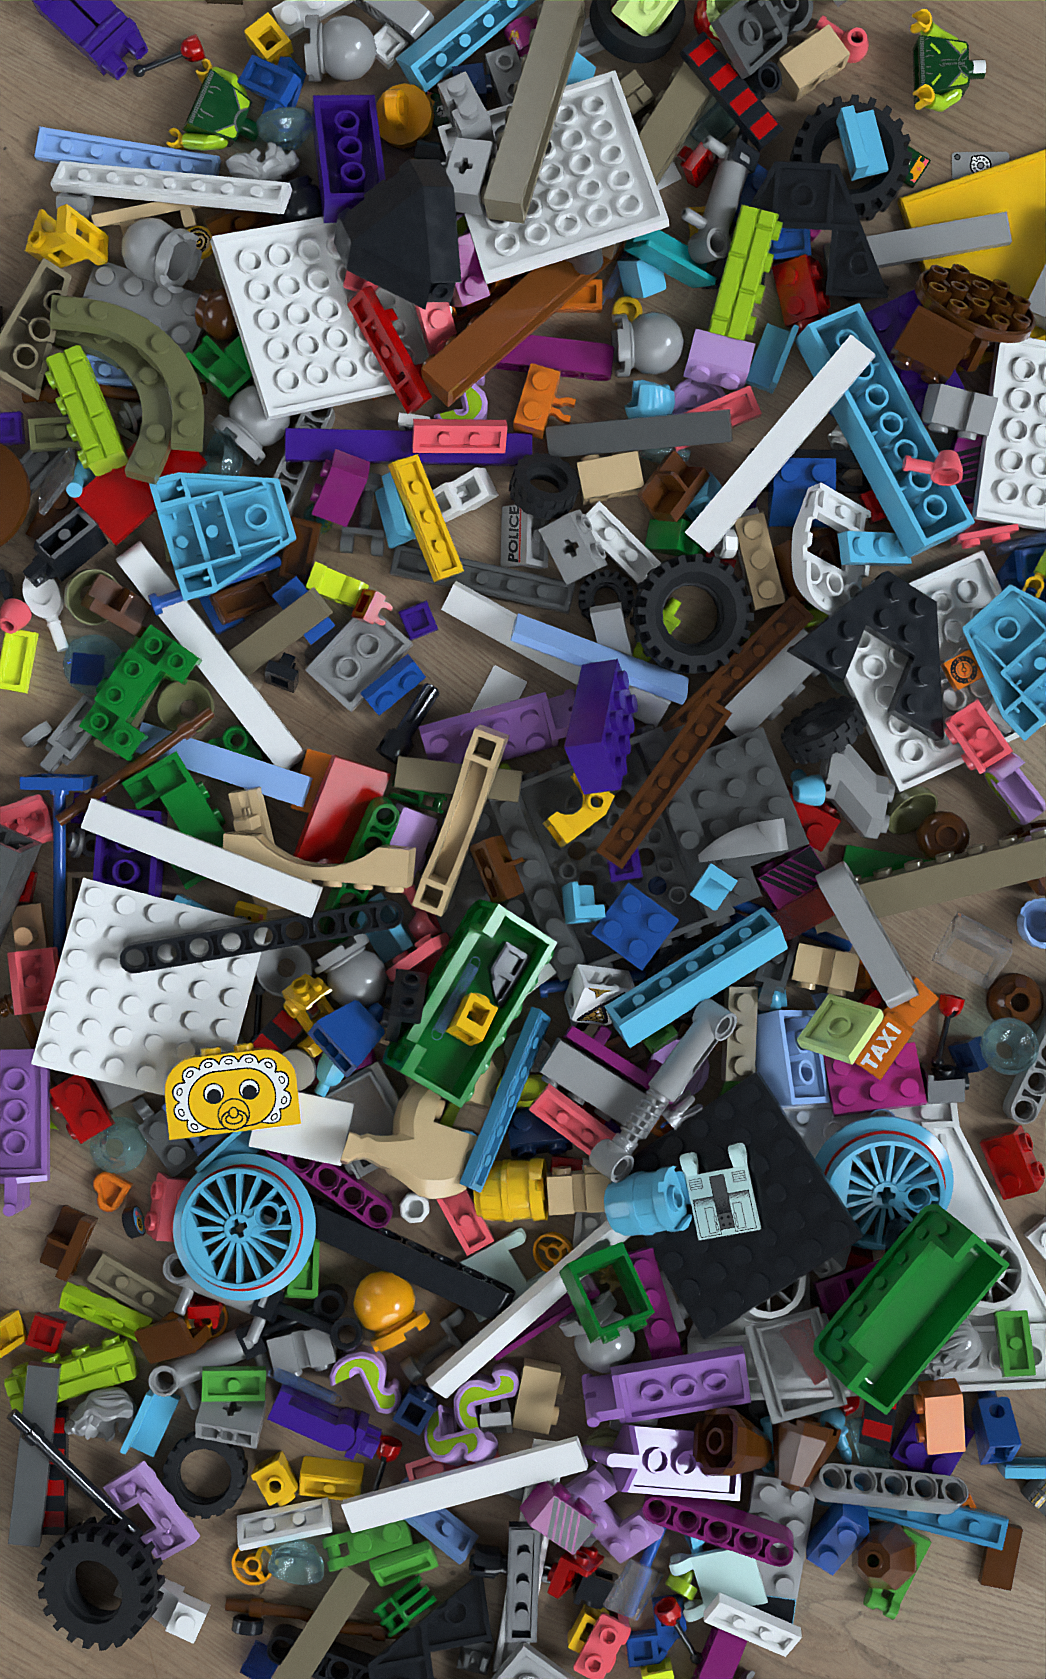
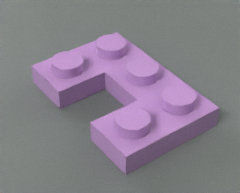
(172, 1528)
(618, 1536)

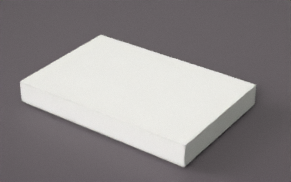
(317, 1138)

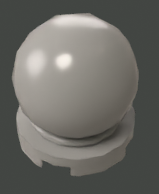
(339, 47)
(161, 253)
(647, 343)
(249, 424)
(353, 972)
(599, 1355)

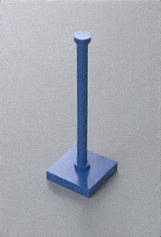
(59, 787)

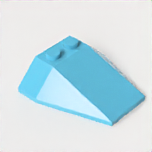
(219, 526)
(1011, 653)

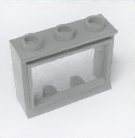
(373, 1109)
(789, 1371)

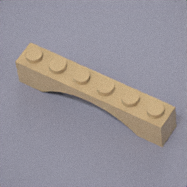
(461, 820)
(385, 866)

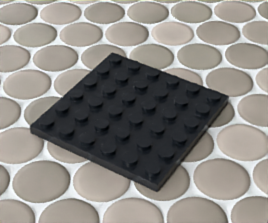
(795, 1204)

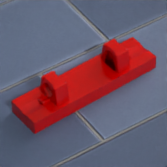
(389, 349)

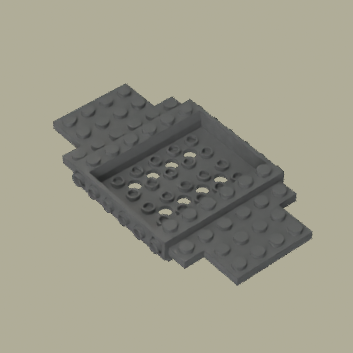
(723, 792)

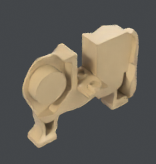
(422, 1152)

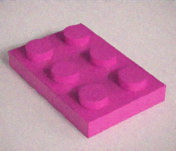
(857, 1091)

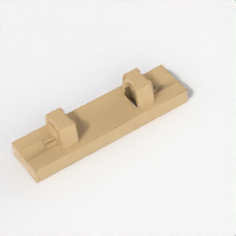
(126, 216)
(252, 817)

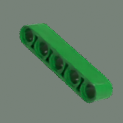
(369, 826)

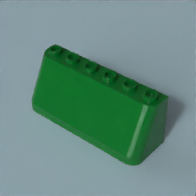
(449, 1064)
(908, 1307)

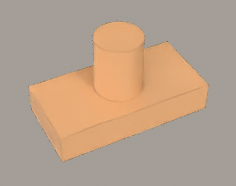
(30, 927)

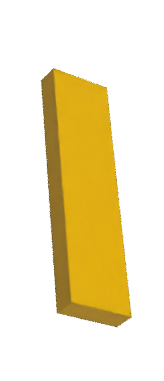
(425, 517)

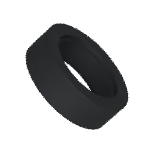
(631, 46)

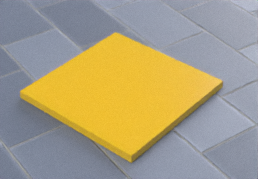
(1008, 187)

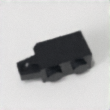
(65, 548)

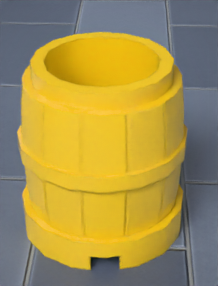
(514, 1191)

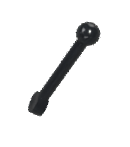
(258, 990)

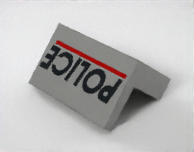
(522, 540)

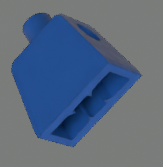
(349, 1034)
(995, 1428)

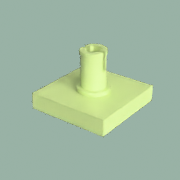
(644, 15)
(840, 1028)

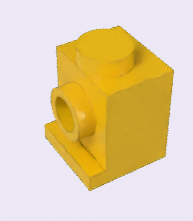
(267, 33)
(482, 1014)
(276, 1469)
(579, 1633)

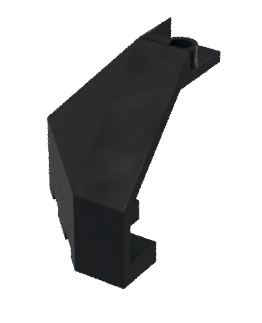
(405, 234)

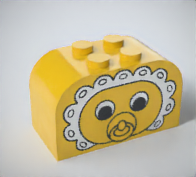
(231, 1092)

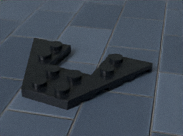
(818, 199)
(902, 620)
(453, 1624)

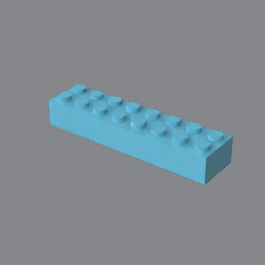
(883, 430)

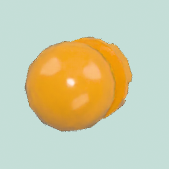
(387, 1308)

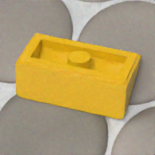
(330, 1478)

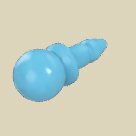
(837, 1417)

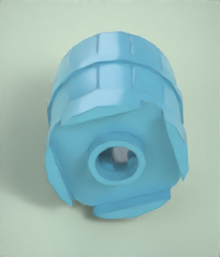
(648, 1203)

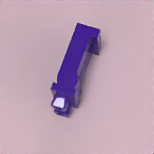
(102, 44)
(325, 1423)

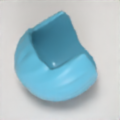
(650, 400)

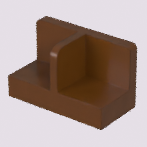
(672, 488)
(116, 605)
(497, 869)
(68, 1241)
(170, 1338)

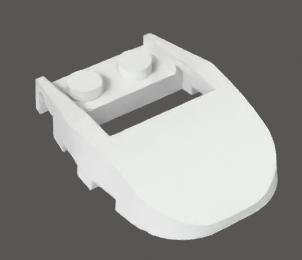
(816, 579)

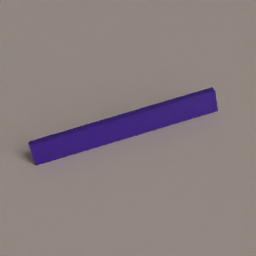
(390, 446)

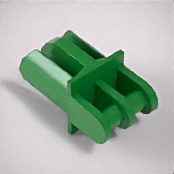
(437, 803)
(402, 1606)

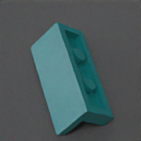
(670, 257)

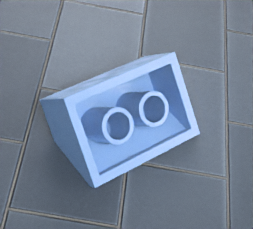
(791, 1072)

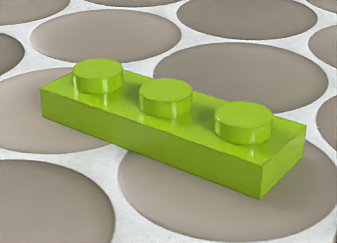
(102, 1310)

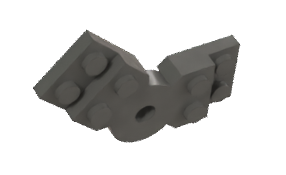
(759, 29)

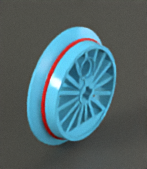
(889, 1185)
(194, 1249)

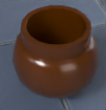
(216, 316)
(942, 833)

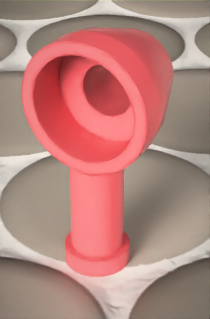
(856, 50)
(944, 471)
(14, 615)
(423, 921)

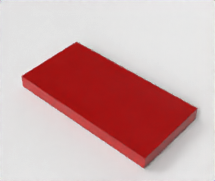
(124, 503)
(339, 809)

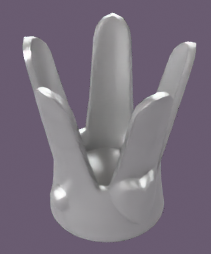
(678, 1112)

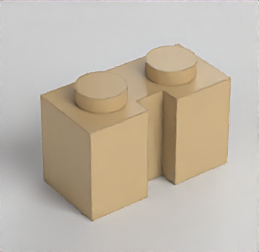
(812, 61)
(609, 476)
(825, 968)
(576, 1190)
(537, 1396)

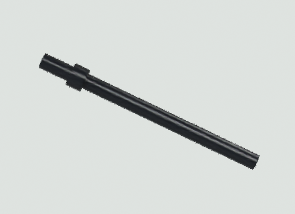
(34, 1435)

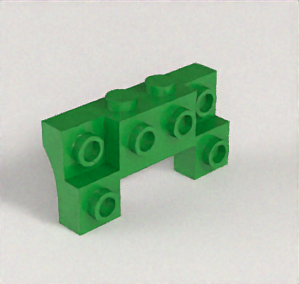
(224, 370)
(131, 686)
(184, 802)

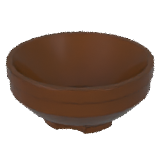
(1004, 988)

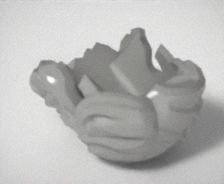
(273, 168)
(956, 1353)
(100, 1413)

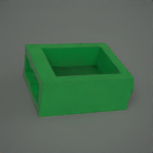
(619, 1259)

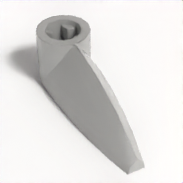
(747, 841)

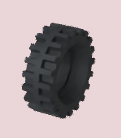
(822, 129)
(731, 622)
(126, 1558)

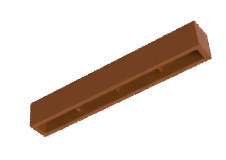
(502, 327)

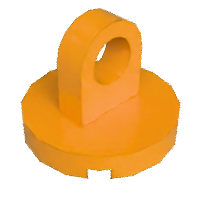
(404, 115)

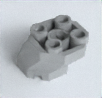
(857, 792)

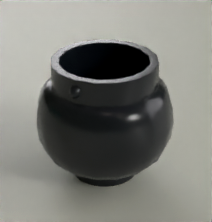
(303, 202)

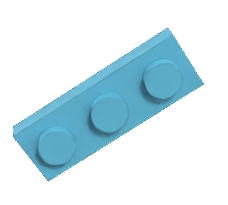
(871, 549)

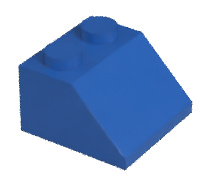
(790, 486)

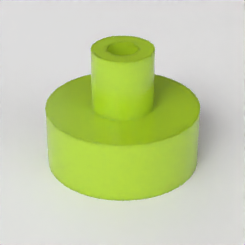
(682, 1585)

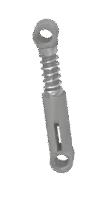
(709, 1026)

